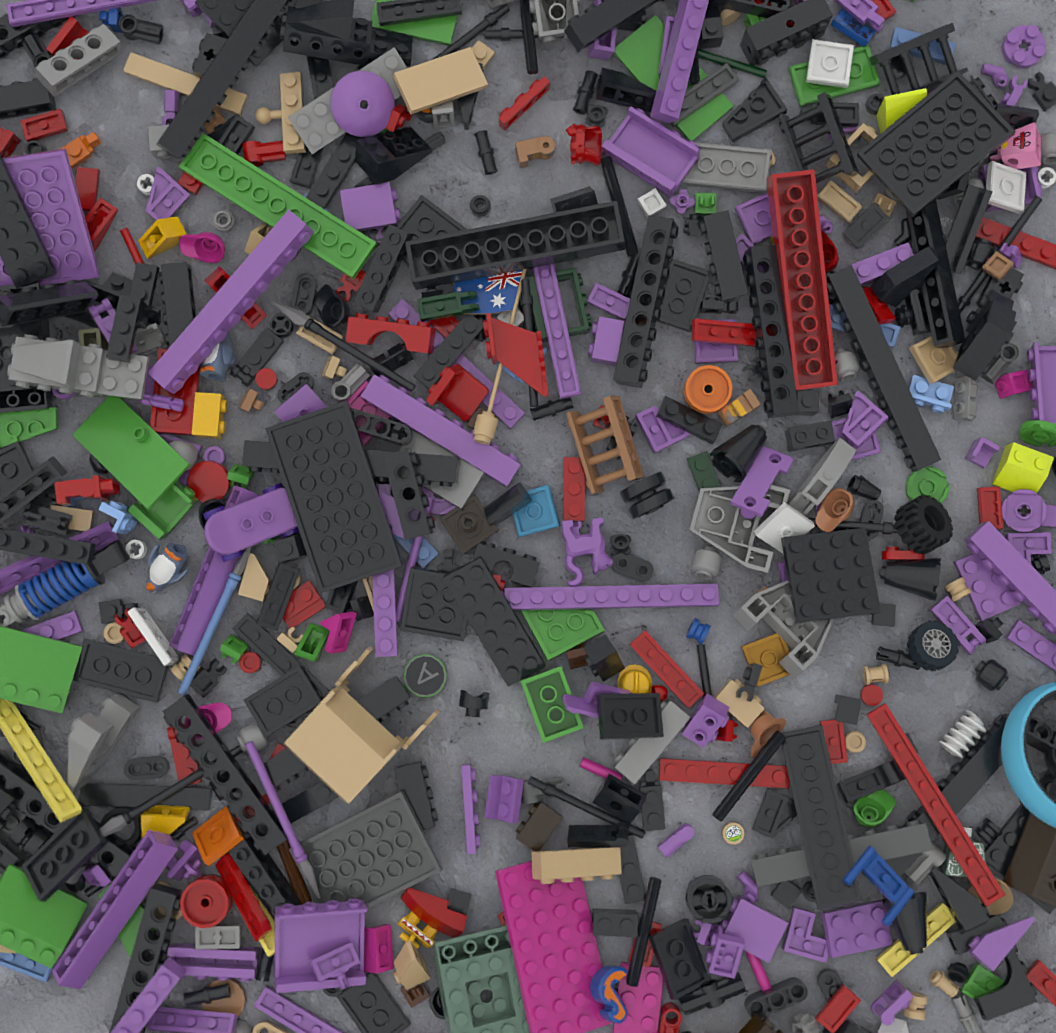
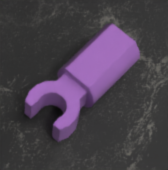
(171, 105)

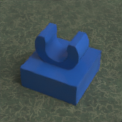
(111, 19)

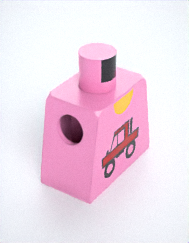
(1020, 150)

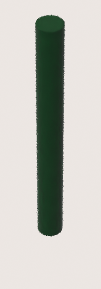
(732, 63)

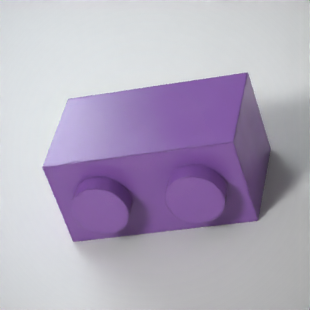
(607, 341)

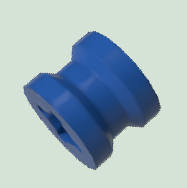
(698, 631)

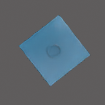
(538, 514)

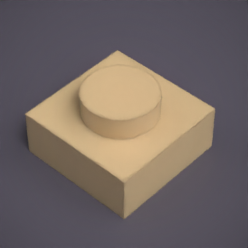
(483, 53)

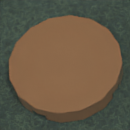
(234, 1004)

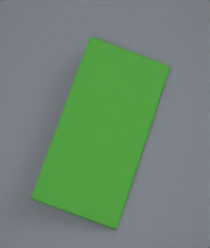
(641, 57)
(131, 450)

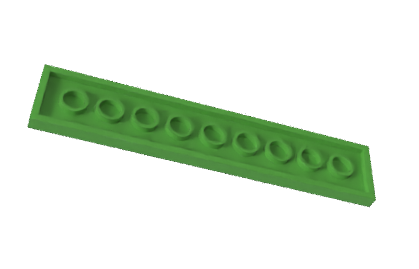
(270, 200)

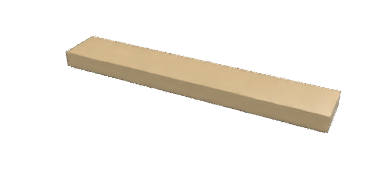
(175, 79)

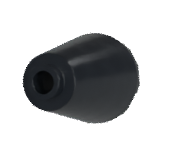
(739, 452)
(914, 576)
(911, 923)

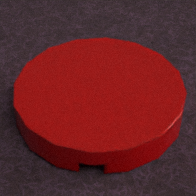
(209, 480)

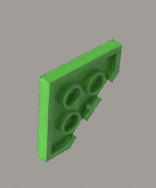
(562, 629)

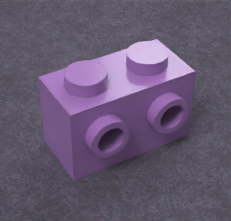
(706, 720)

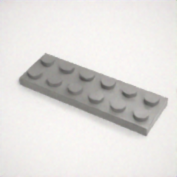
(316, 121)

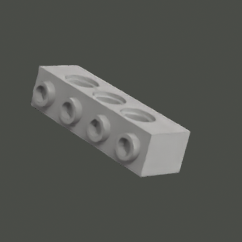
(75, 70)

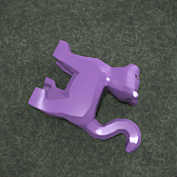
(585, 544)

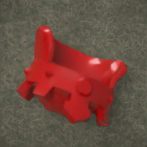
(585, 144)

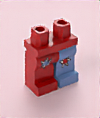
(81, 489)

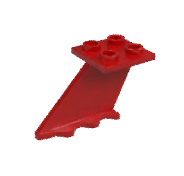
(517, 351)

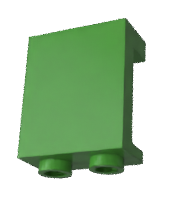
(166, 511)

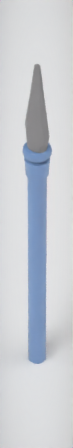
(231, 585)

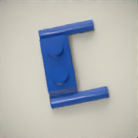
(884, 879)

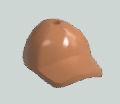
(832, 508)

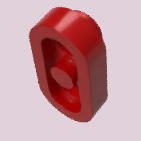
(893, 553)

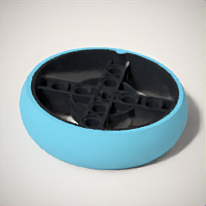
(1019, 731)

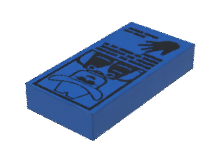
(852, 28)

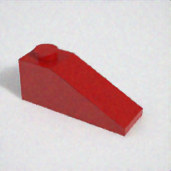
(252, 316)

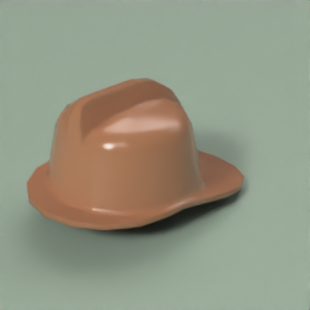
(763, 729)

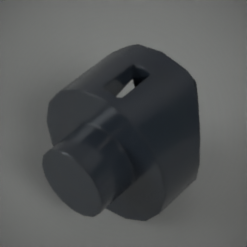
(473, 704)

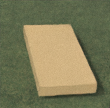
(440, 80)

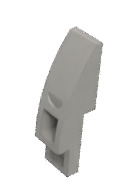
(823, 477)

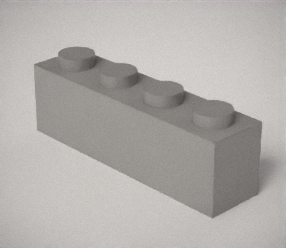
(644, 751)

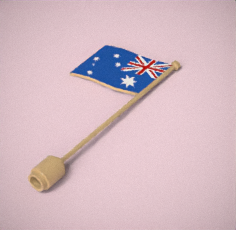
(495, 295)

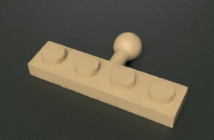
(291, 101)

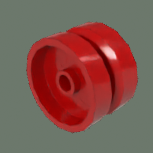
(199, 912)

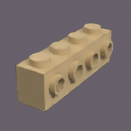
(574, 863)

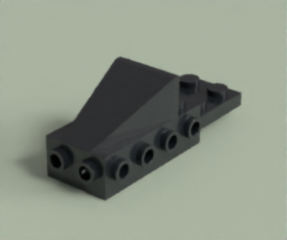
(333, 25)

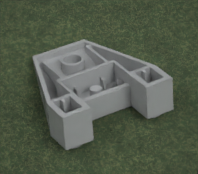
(728, 530)
(776, 609)
(95, 738)

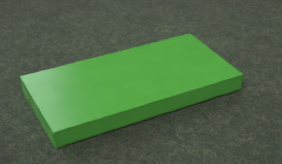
(431, 30)
(862, 77)

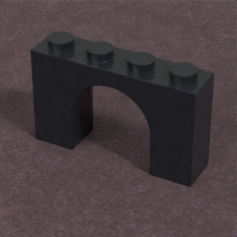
(1015, 991)

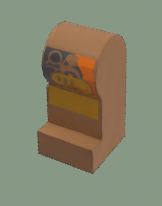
(533, 149)
(739, 408)

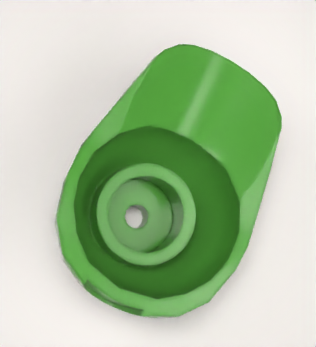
(873, 806)

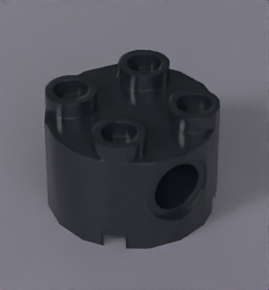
(708, 898)

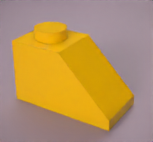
(162, 236)
(163, 818)

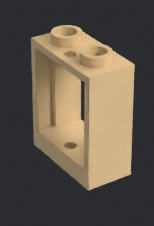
(857, 181)

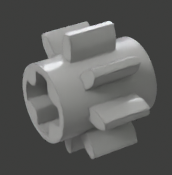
(805, 1024)

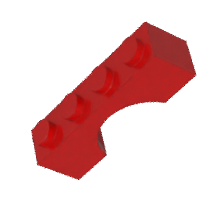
(365, 331)

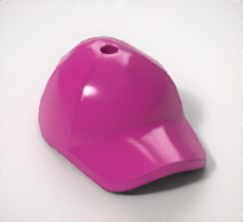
(203, 247)
(217, 714)

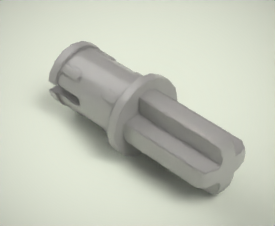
(966, 1014)

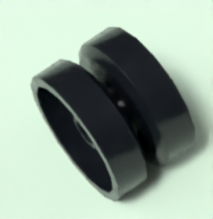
(648, 498)

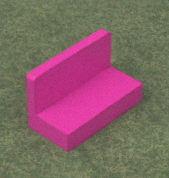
(378, 949)

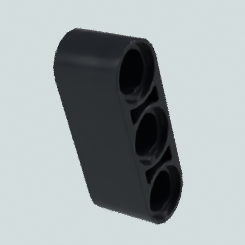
(787, 998)

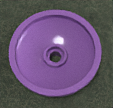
(346, 103)

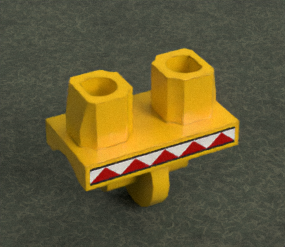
(424, 937)

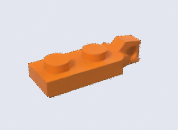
(81, 148)

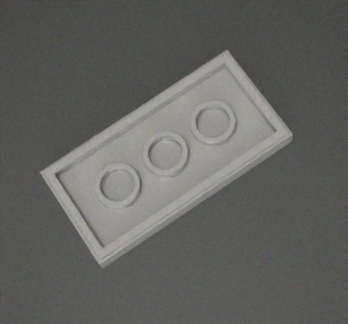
(730, 168)
(468, 474)

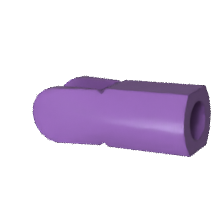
(676, 839)

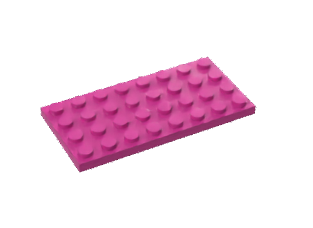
(551, 950)

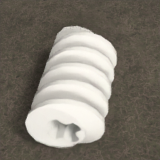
(963, 735)

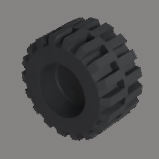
(923, 524)

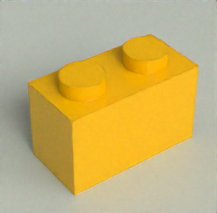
(209, 415)

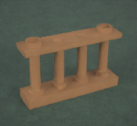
(625, 445)

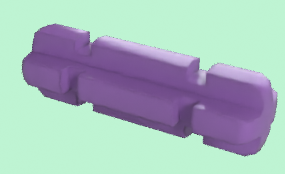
(163, 402)

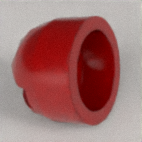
(660, 689)

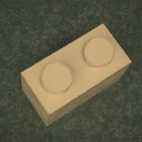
(739, 708)

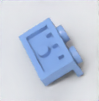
(934, 395)

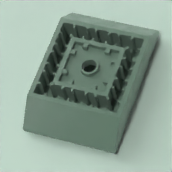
(477, 964)

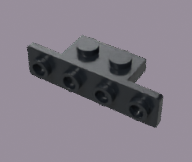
(116, 286)

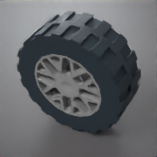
(932, 646)

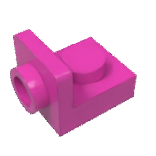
(1013, 384)

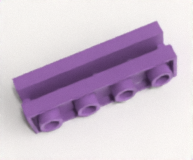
(218, 963)

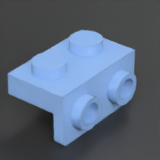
(125, 520)

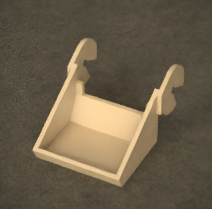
(345, 741)

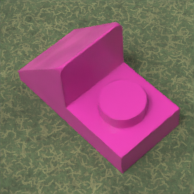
(340, 631)

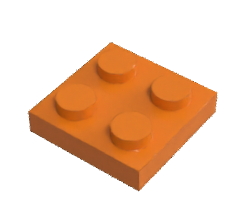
(217, 836)

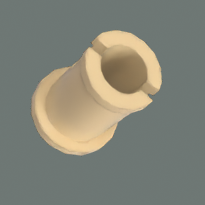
(940, 980)

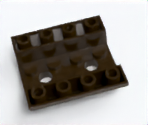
(1034, 861)

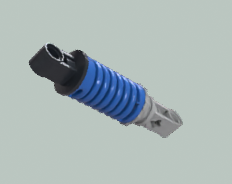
(60, 585)

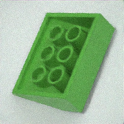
(36, 669)
(33, 926)

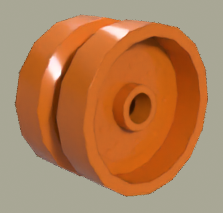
(707, 402)

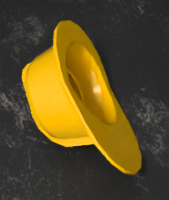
(635, 679)

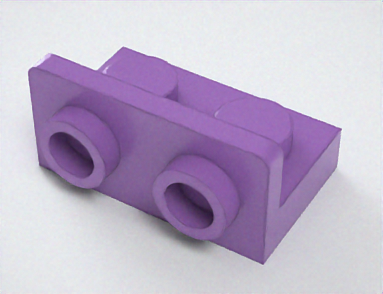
(504, 798)
(725, 953)

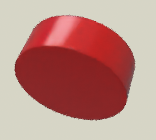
(266, 379)
(250, 662)
(871, 695)

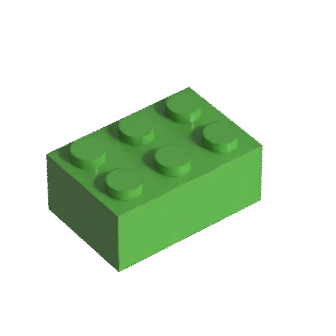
(545, 700)

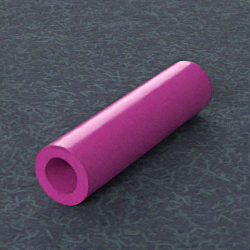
(598, 769)
(759, 971)

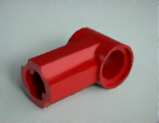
(260, 153)
(670, 1025)

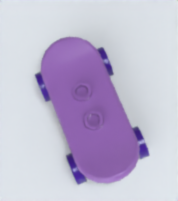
(250, 522)

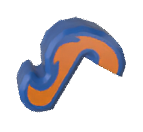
(604, 992)

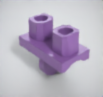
(187, 864)

